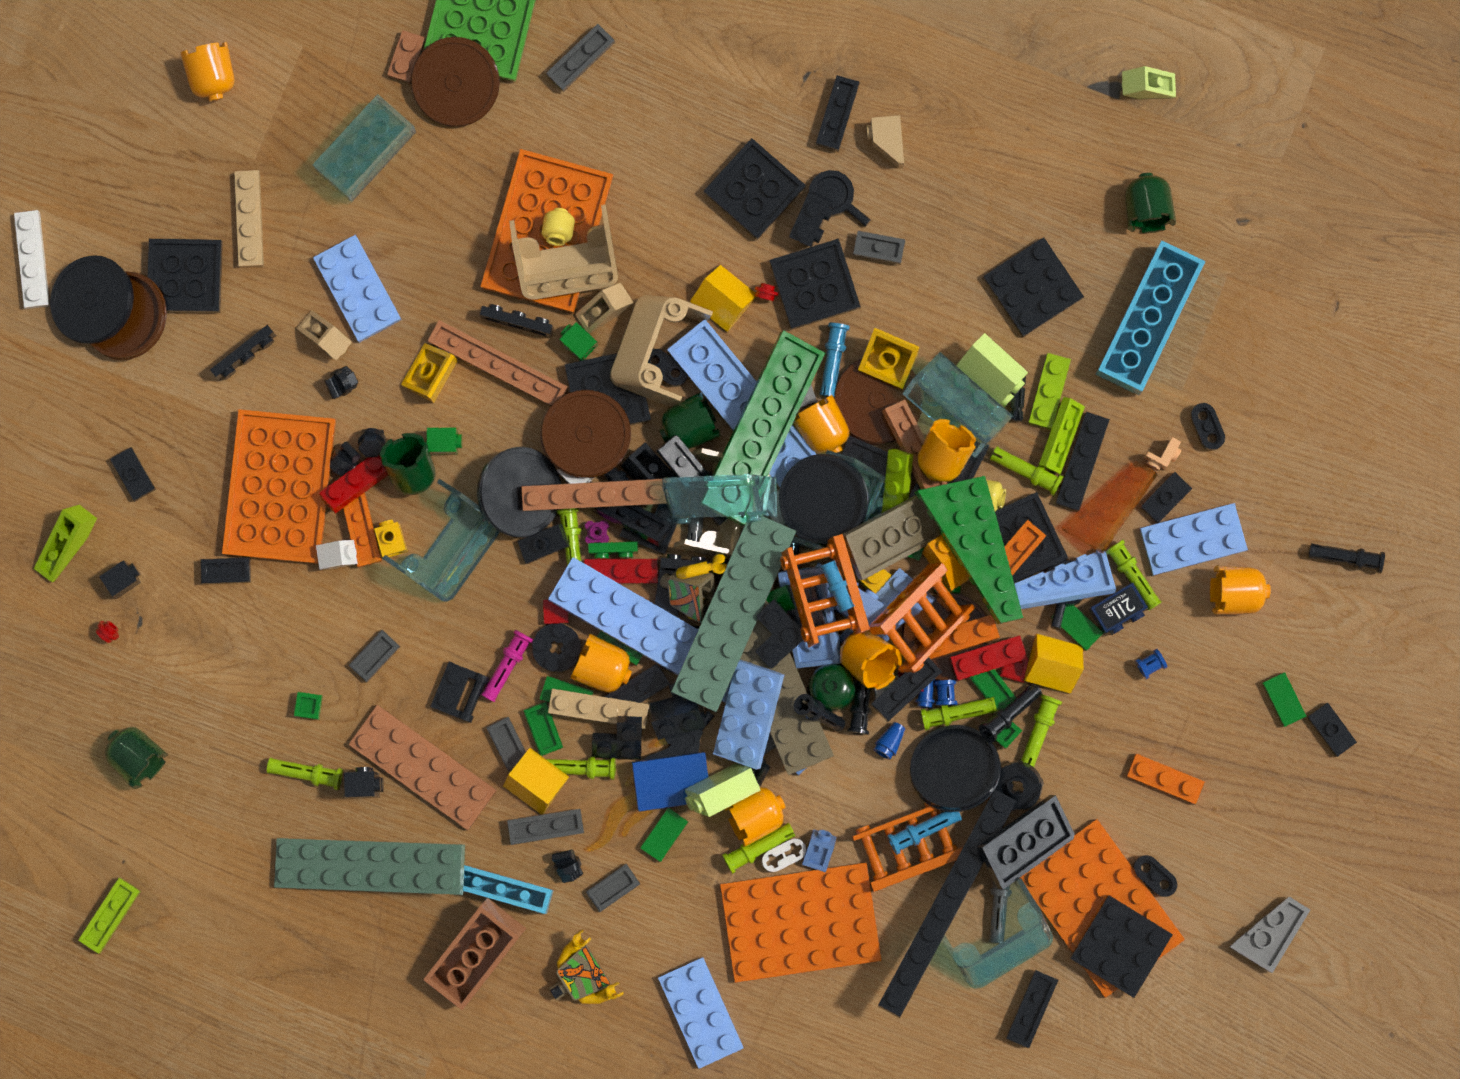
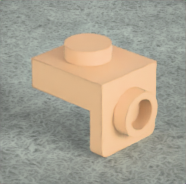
(1169, 454)

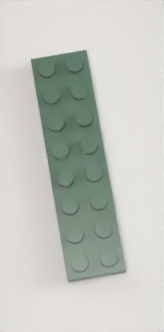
(733, 612)
(370, 866)

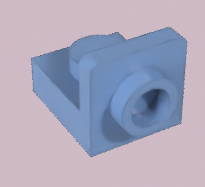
(819, 850)

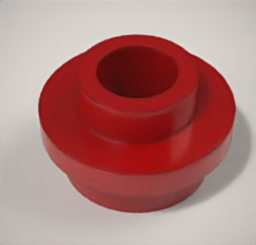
(766, 291)
(107, 631)

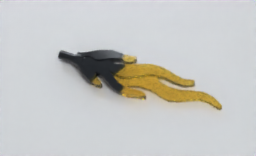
(680, 744)

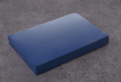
(664, 780)

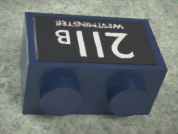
(1118, 609)

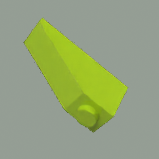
(64, 541)

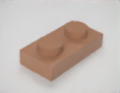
(405, 56)

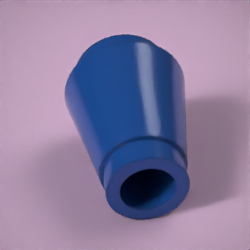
(889, 741)

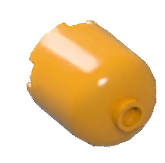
(209, 70)
(823, 426)
(945, 451)
(1238, 590)
(870, 659)
(602, 665)
(756, 816)

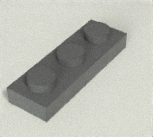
(580, 57)
(545, 826)

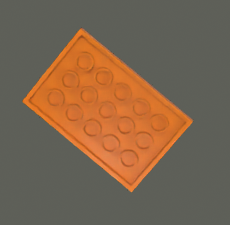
(536, 188)
(276, 486)
(1078, 880)
(800, 922)

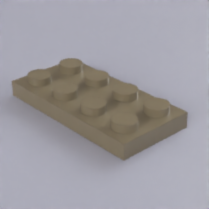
(890, 537)

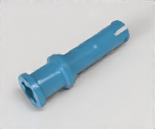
(835, 348)
(913, 834)

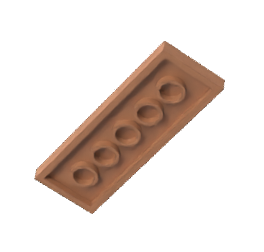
(422, 767)

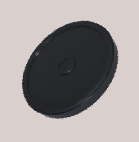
(91, 299)
(501, 491)
(823, 498)
(955, 768)

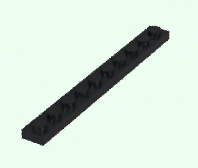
(945, 906)

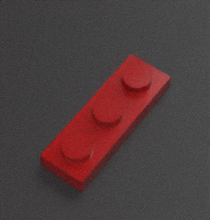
(353, 483)
(627, 570)
(988, 658)

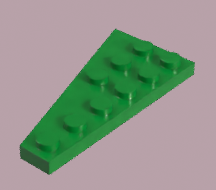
(973, 535)

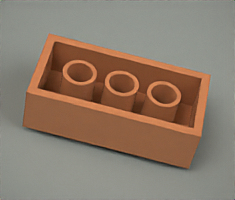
(474, 953)

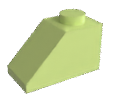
(1148, 83)

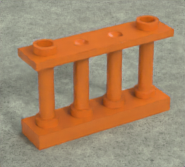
(837, 551)
(901, 609)
(904, 869)

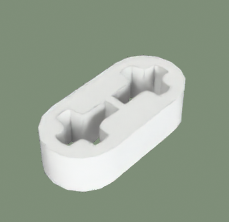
(786, 861)

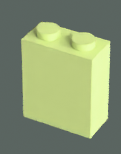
(993, 370)
(721, 790)

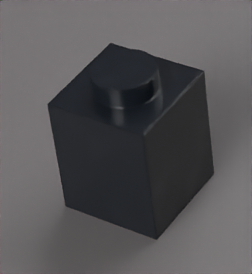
(121, 578)

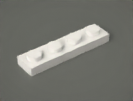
(32, 259)

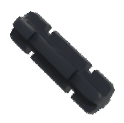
(1017, 404)

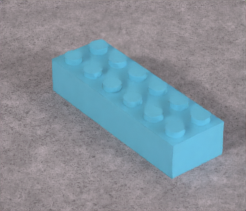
(1150, 318)

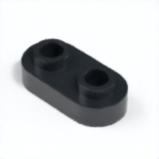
(667, 365)
(1207, 427)
(1155, 876)

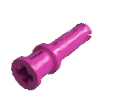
(516, 656)

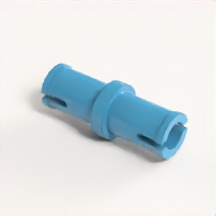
(837, 586)

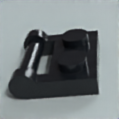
(452, 688)

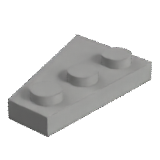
(1272, 935)

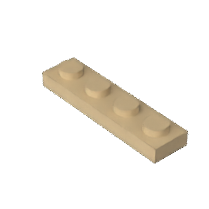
(249, 219)
(595, 707)

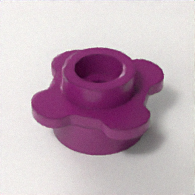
(602, 527)

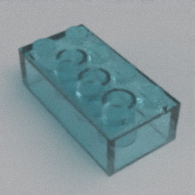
(364, 148)
(949, 394)

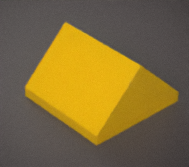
(724, 296)
(889, 358)
(429, 372)
(1054, 664)
(535, 781)

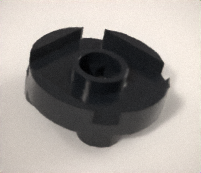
(543, 643)
(1027, 776)

